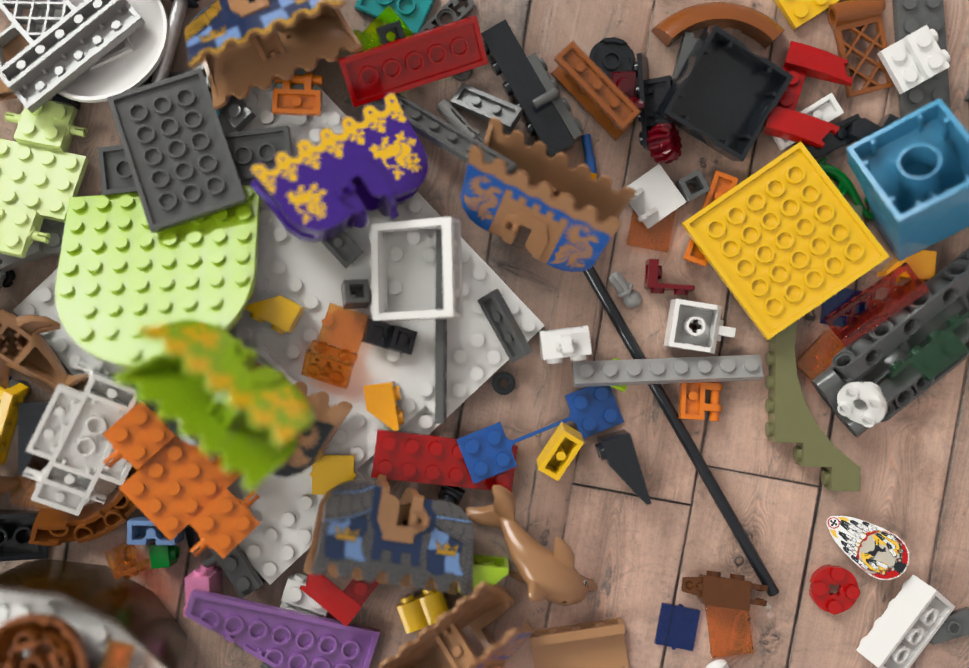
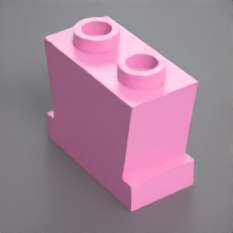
(203, 579)

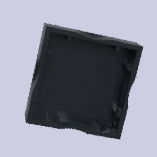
(724, 93)

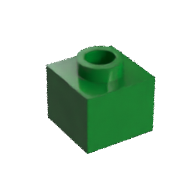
(163, 555)

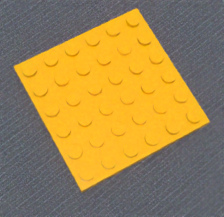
(784, 240)

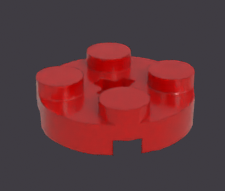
(846, 594)

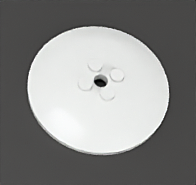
(128, 62)

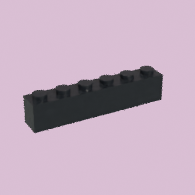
(525, 86)

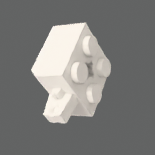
(708, 324)
(563, 343)

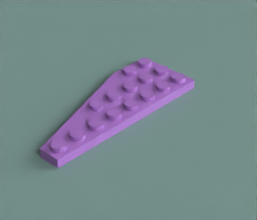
(284, 635)

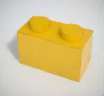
(559, 451)

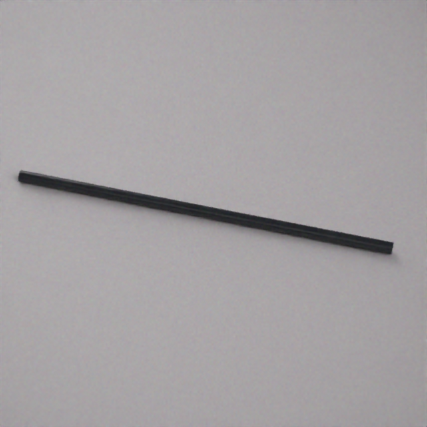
(684, 436)

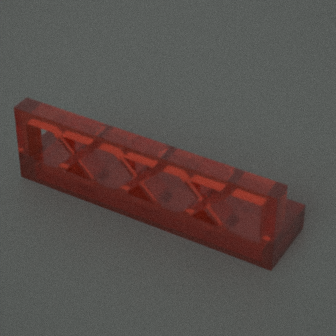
(883, 308)

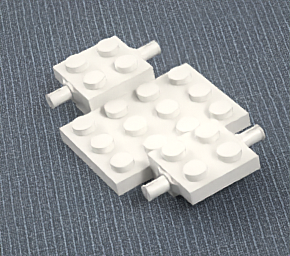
(74, 440)

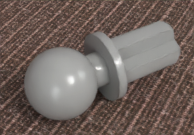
(624, 289)

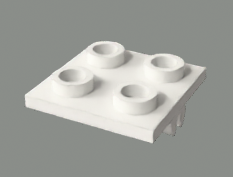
(655, 196)

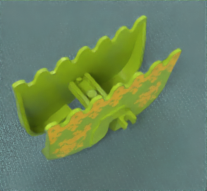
(209, 385)

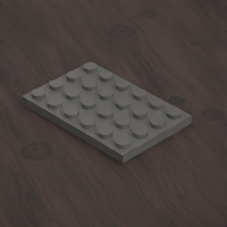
(176, 150)

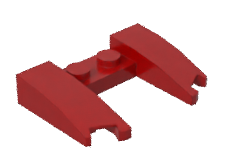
(796, 126)
(339, 603)

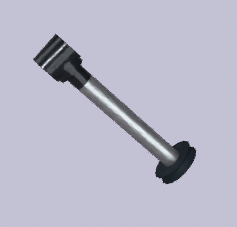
(175, 22)

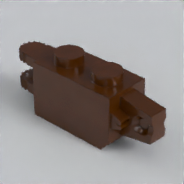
(722, 591)

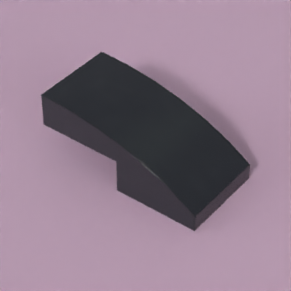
(389, 336)

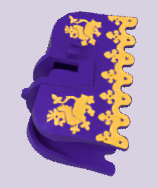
(349, 172)

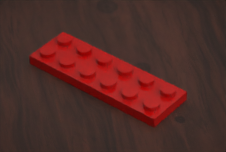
(413, 61)
(429, 461)

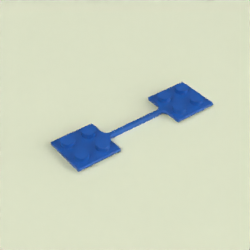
(490, 451)

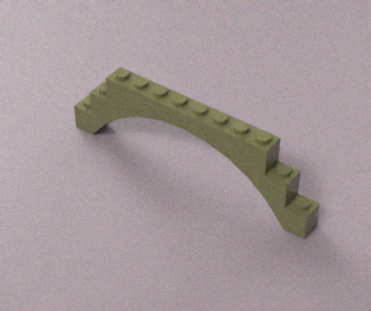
(792, 420)

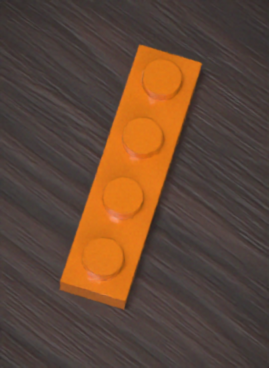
(718, 186)

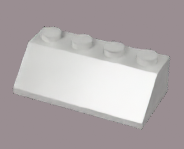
(906, 626)

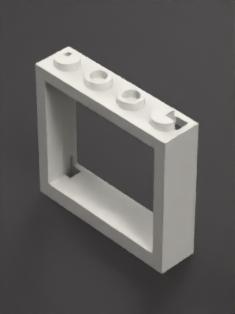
(451, 270)

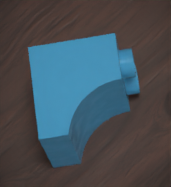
(915, 178)

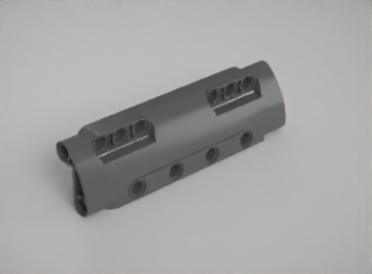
(891, 340)

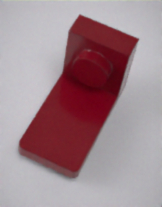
(626, 83)
(653, 272)

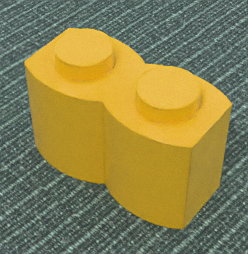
(421, 609)

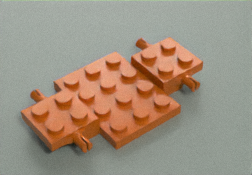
(178, 483)

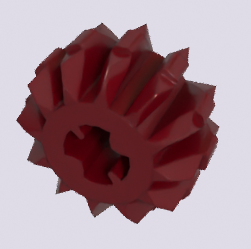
(664, 143)

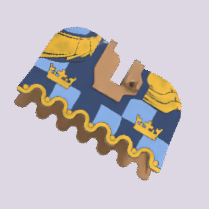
(243, 49)

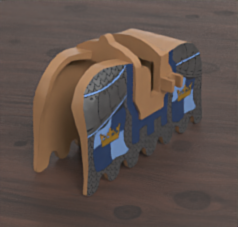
(364, 535)

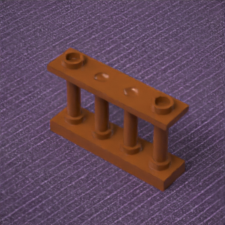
(594, 91)

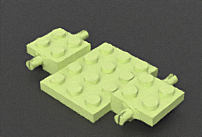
(37, 174)

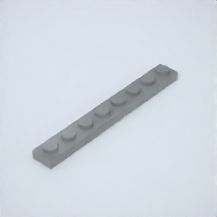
(667, 370)

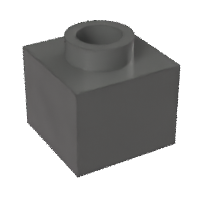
(699, 183)
(358, 288)

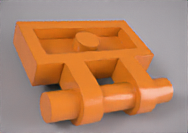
(297, 101)
(692, 401)

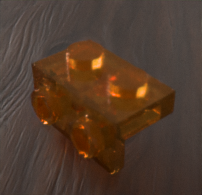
(329, 363)

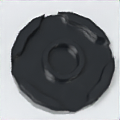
(612, 56)

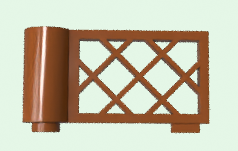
(849, 16)

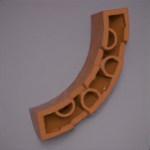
(724, 15)
(94, 520)

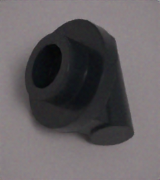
(451, 494)

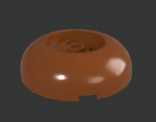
(36, 631)

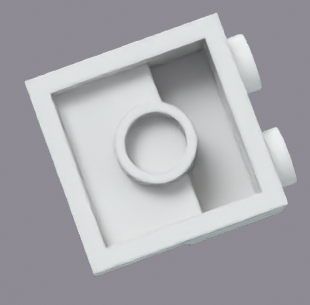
(914, 59)
(297, 600)

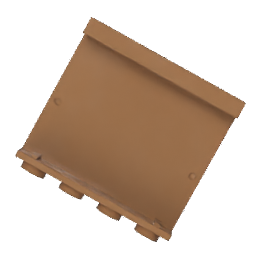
(581, 645)

